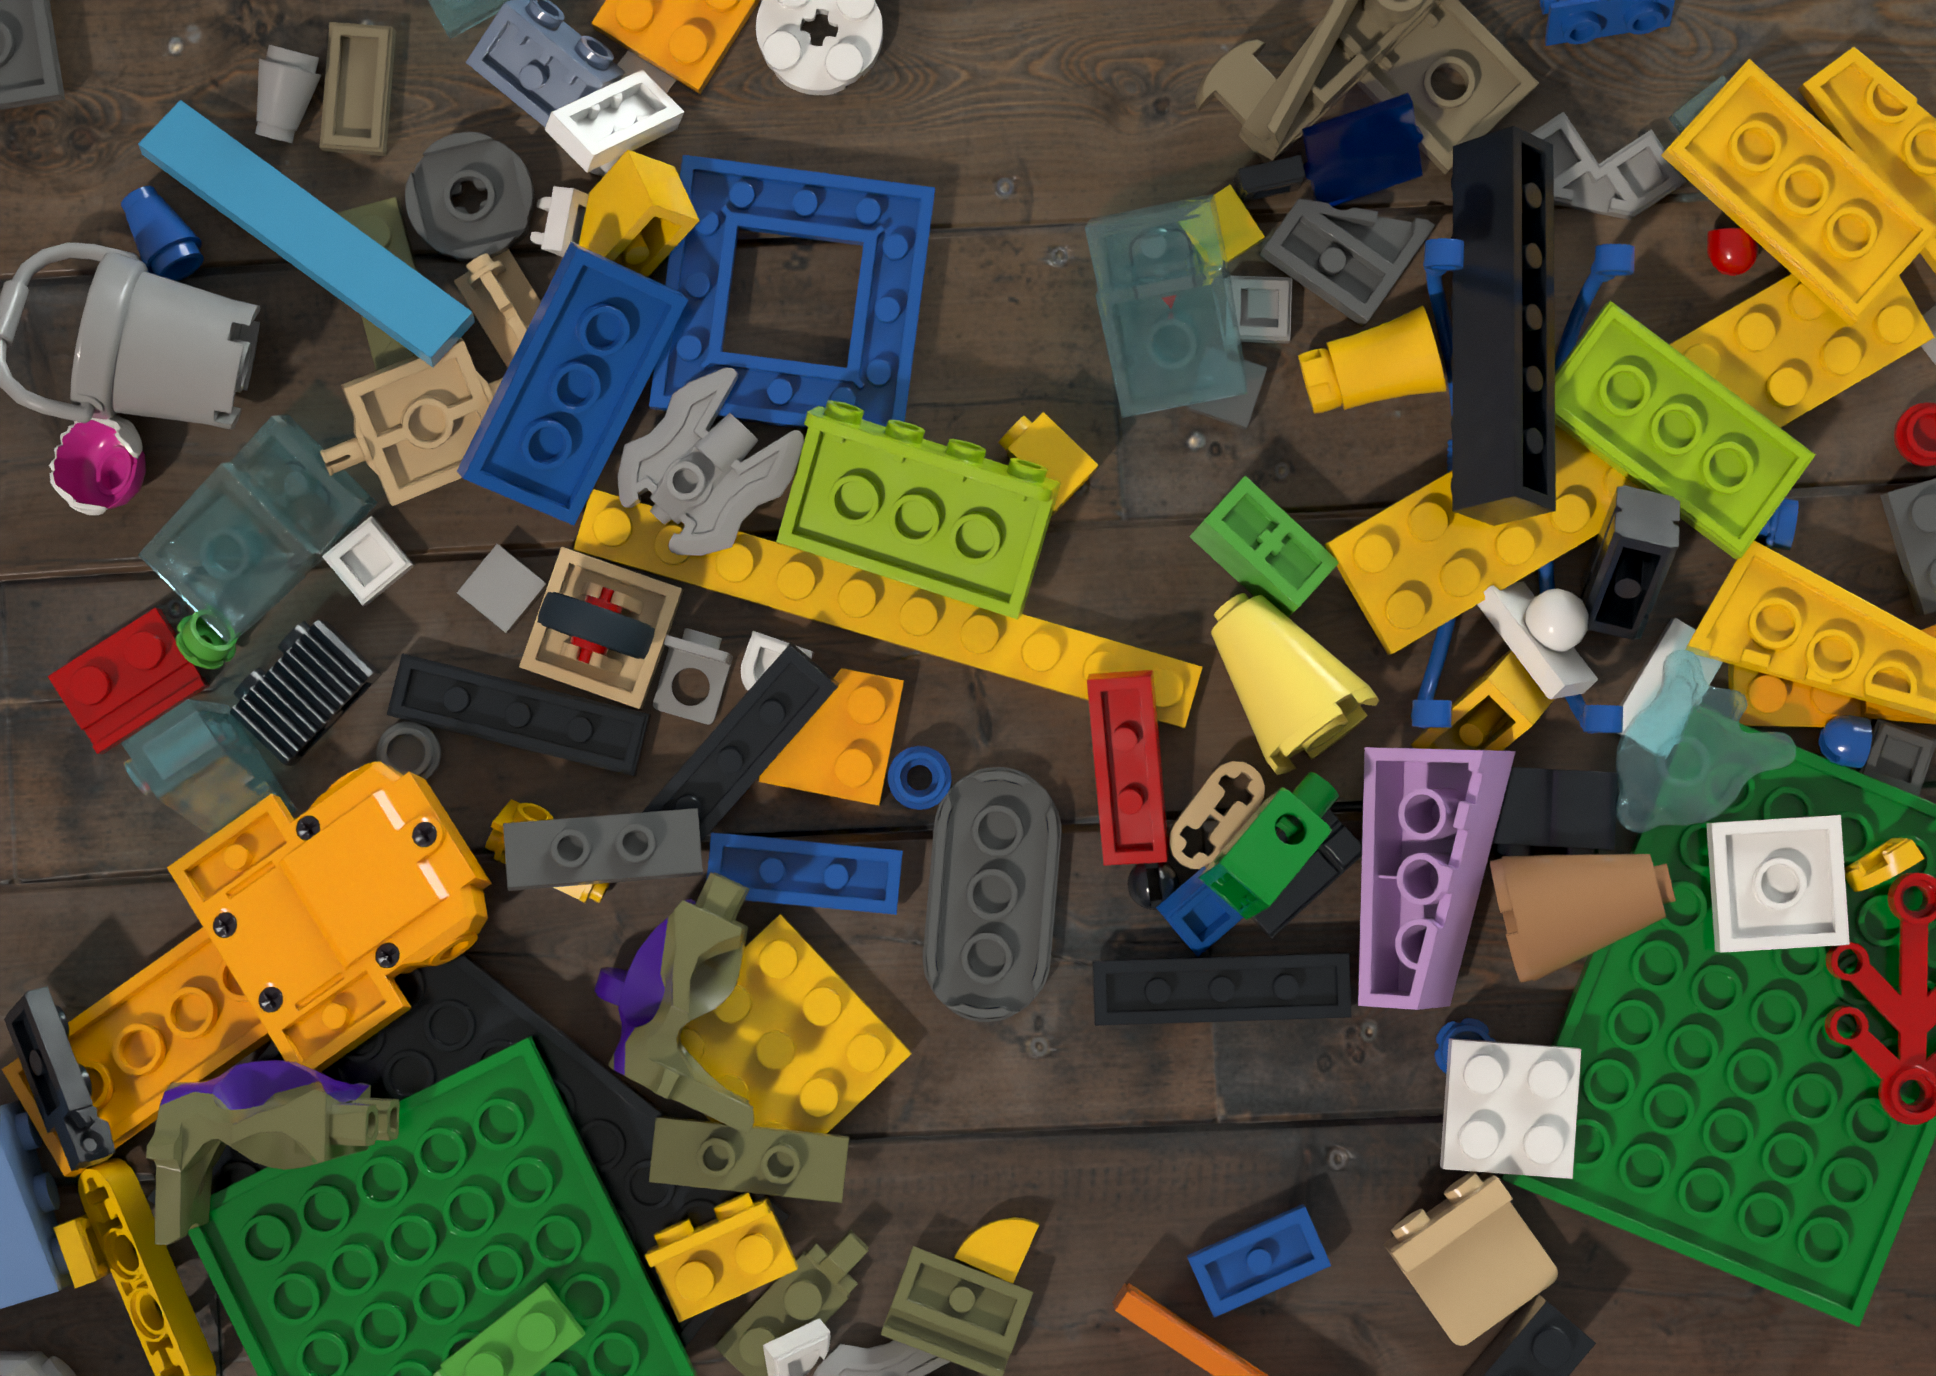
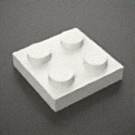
(1778, 883)
(1510, 1108)

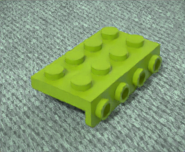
(918, 509)

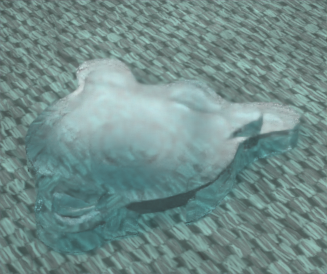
(1687, 753)

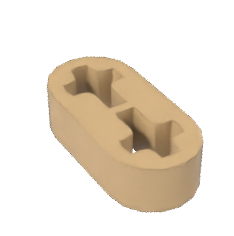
(1203, 805)

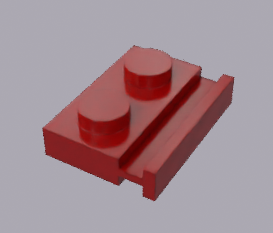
(127, 681)

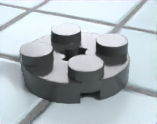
(439, 178)

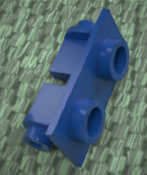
(1590, 19)

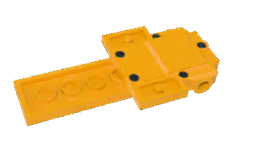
(292, 945)

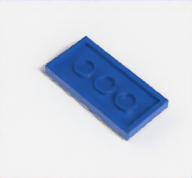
(572, 384)

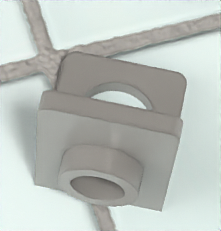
(698, 652)

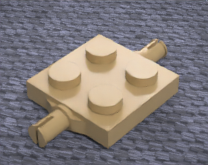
(414, 422)

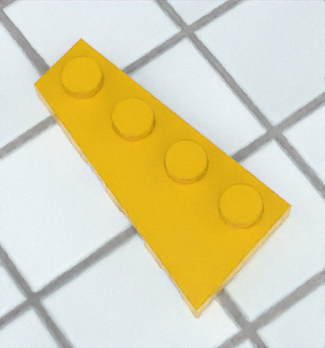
(1881, 127)
(1816, 634)

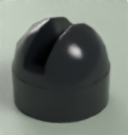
(1138, 883)

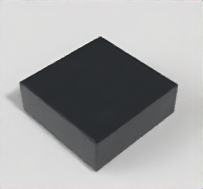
(1269, 179)

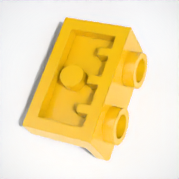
(722, 1256)

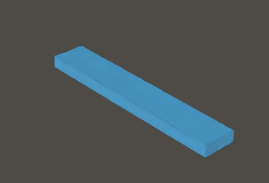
(307, 233)

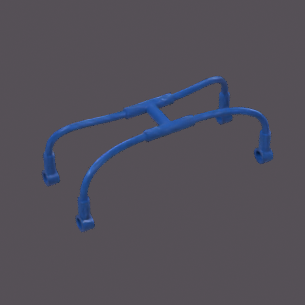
(1448, 255)

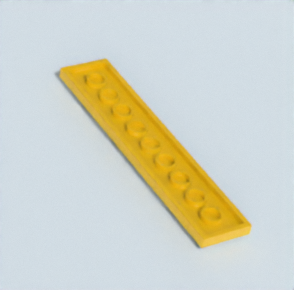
(1774, 351)

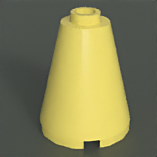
(1287, 681)

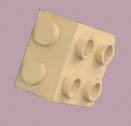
(1471, 1257)

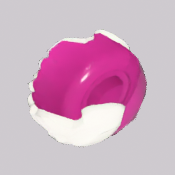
(98, 465)

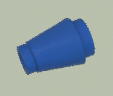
(161, 236)

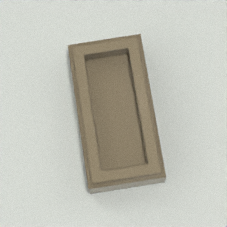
(357, 89)

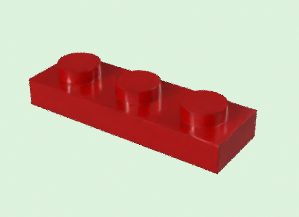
(1128, 767)

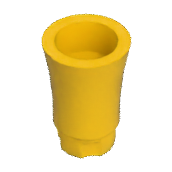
(1374, 365)

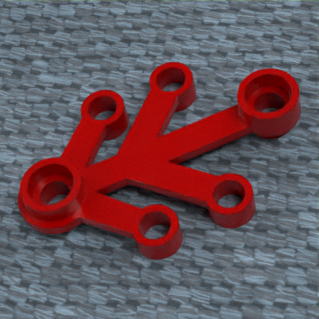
(1909, 1011)

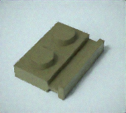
(956, 1313)

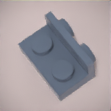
(541, 58)

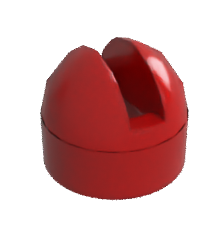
(1731, 250)

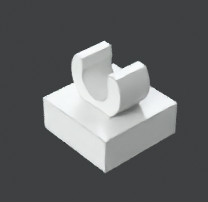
(564, 219)

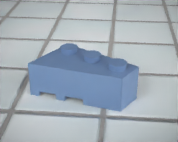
(28, 1244)

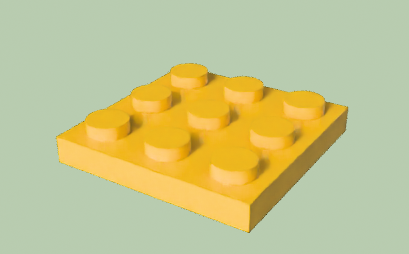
(793, 1037)

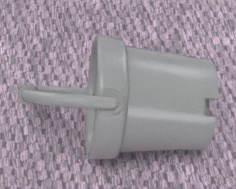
(141, 344)

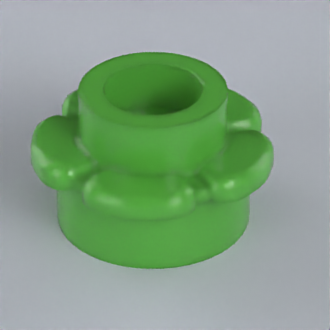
(202, 644)

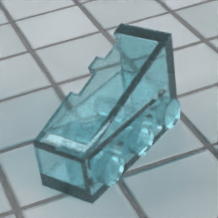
(201, 765)

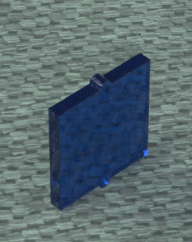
(1363, 151)

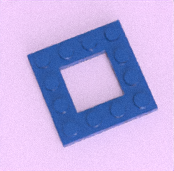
(880, 215)

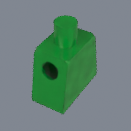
(1256, 862)

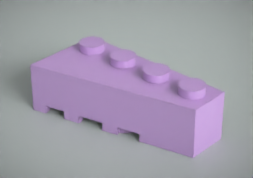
(1423, 867)

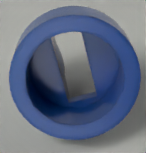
(1846, 740)

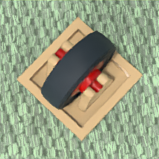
(601, 628)

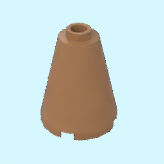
(1575, 905)

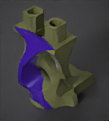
(674, 978)
(268, 1113)

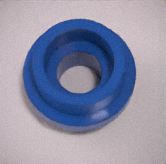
(904, 763)

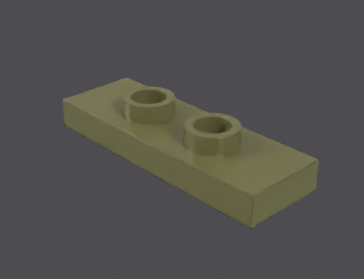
(757, 1162)

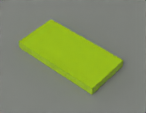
(1675, 430)

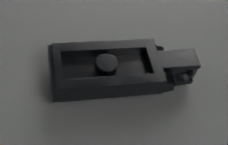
(57, 1080)

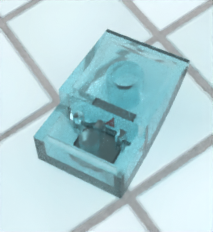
(1167, 305)
(256, 528)

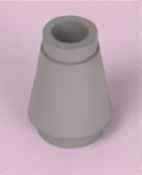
(284, 91)

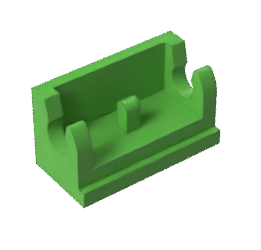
(1264, 547)

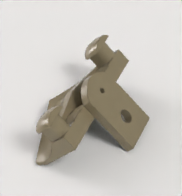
(1386, 52)

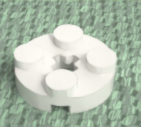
(824, 67)

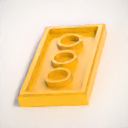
(1800, 192)

